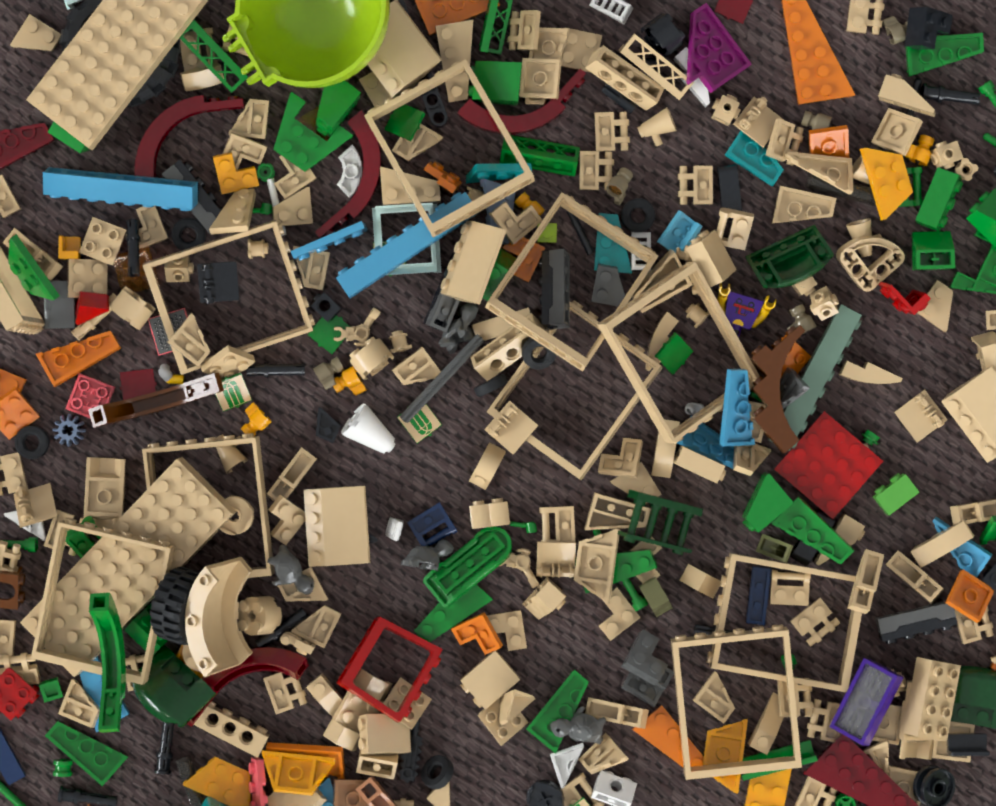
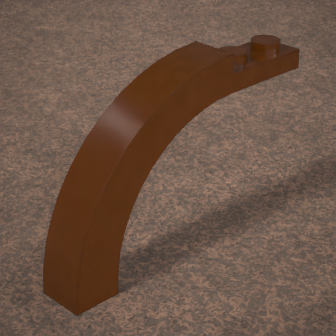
(155, 401)

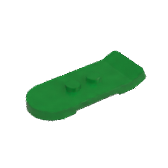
(469, 565)

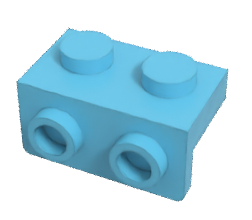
(679, 232)

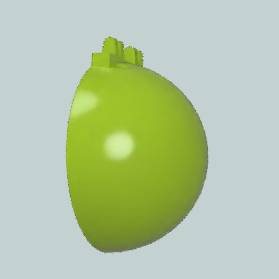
(307, 39)

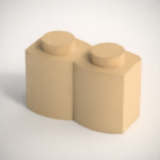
(489, 514)

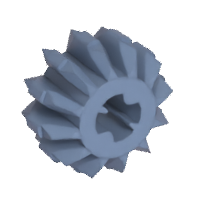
(70, 422)

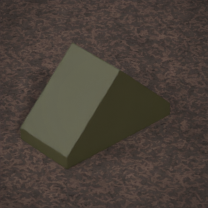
(774, 548)
(655, 597)

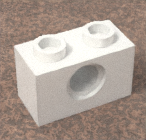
(604, 793)

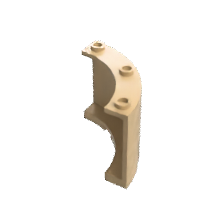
(213, 617)

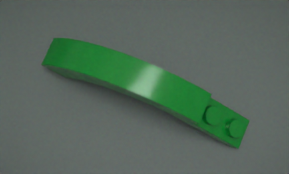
(111, 641)

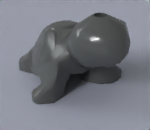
(459, 329)
(428, 555)
(290, 571)
(580, 728)

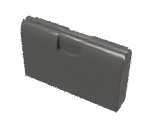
(61, 311)

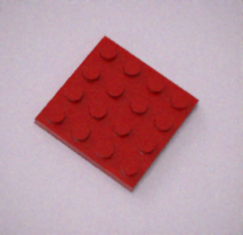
(828, 465)

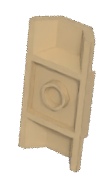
(104, 490)
(343, 726)
(911, 745)

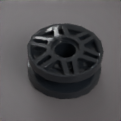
(934, 786)

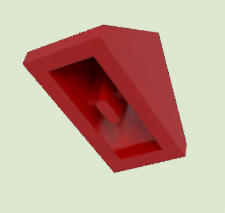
(90, 306)

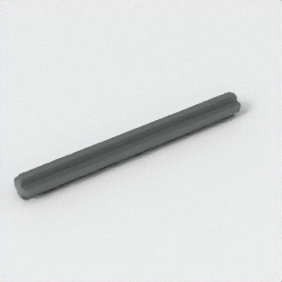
(442, 378)

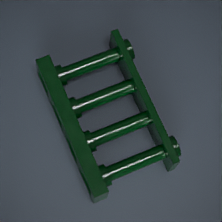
(656, 504)

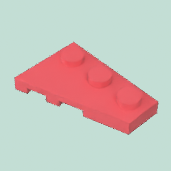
(258, 780)

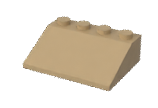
(403, 54)
(472, 262)
(975, 411)
(336, 526)

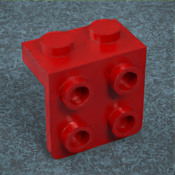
(912, 303)
(15, 694)

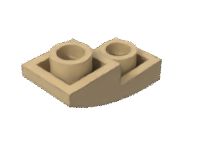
(200, 78)

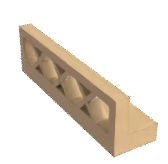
(663, 81)

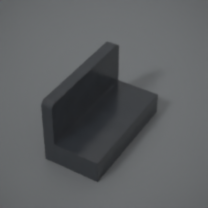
(967, 744)

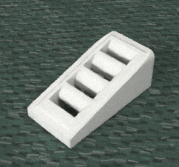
(625, 14)
(639, 267)
(394, 528)

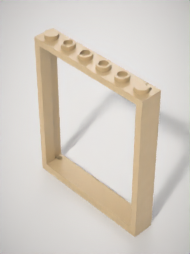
(478, 204)
(290, 266)
(16, 307)
(535, 332)
(636, 350)
(704, 415)
(150, 477)
(720, 618)
(75, 662)
(741, 767)

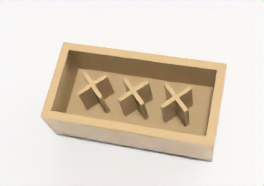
(931, 699)

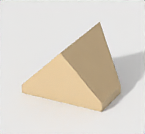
(512, 704)

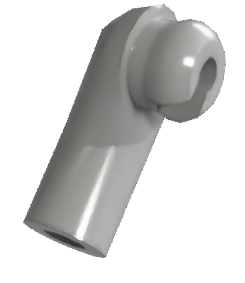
(692, 408)

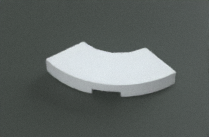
(352, 171)

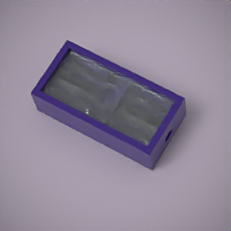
(866, 702)

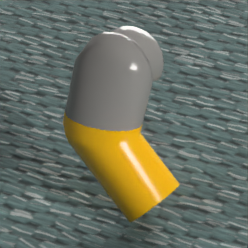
(168, 376)

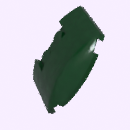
(791, 259)
(172, 690)
(975, 697)

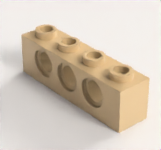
(624, 78)
(501, 351)
(235, 737)

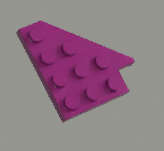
(712, 51)

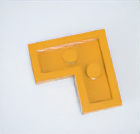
(232, 179)

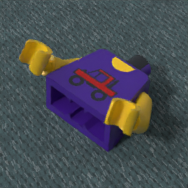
(743, 310)

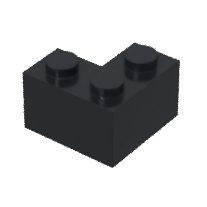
(924, 26)

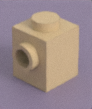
(805, 287)

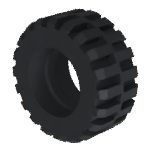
(170, 605)

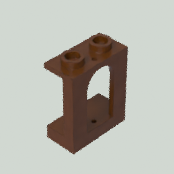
(17, 580)

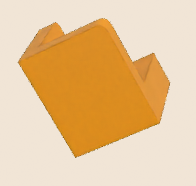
(69, 248)

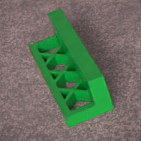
(488, 26)
(218, 51)
(541, 159)
(806, 750)

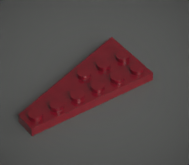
(22, 141)
(856, 775)

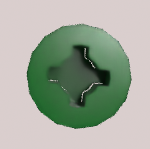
(62, 767)
(839, 801)

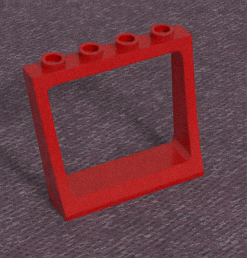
(361, 653)

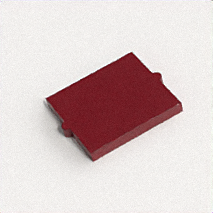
(734, 9)
(137, 383)

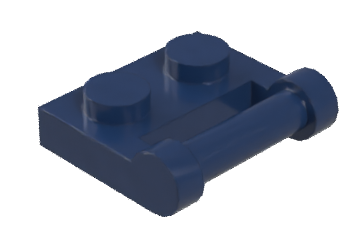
(429, 520)

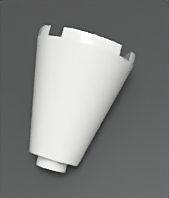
(368, 430)

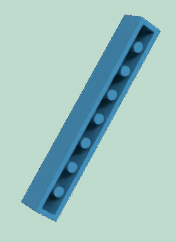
(120, 188)
(398, 250)

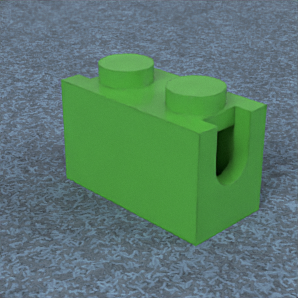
(895, 493)

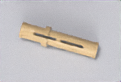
(82, 329)

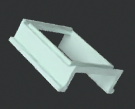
(434, 266)

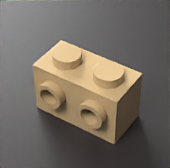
(377, 765)

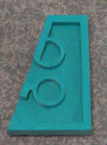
(752, 158)
(494, 172)
(610, 252)

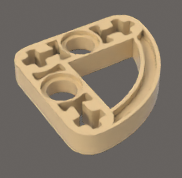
(871, 272)

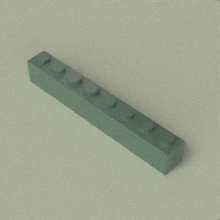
(821, 366)

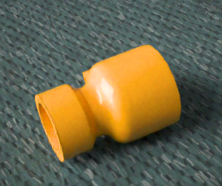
(921, 151)
(524, 201)
(351, 380)
(257, 420)

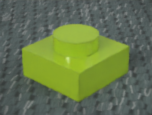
(549, 235)

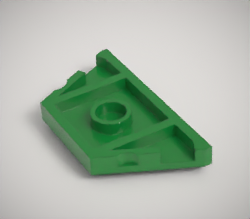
(28, 271)

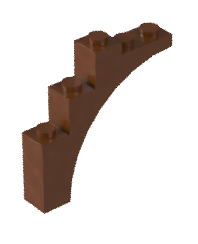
(770, 363)

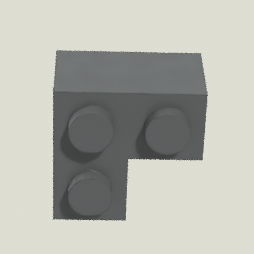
(640, 658)

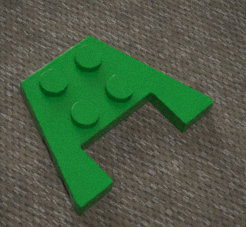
(300, 143)
(986, 277)

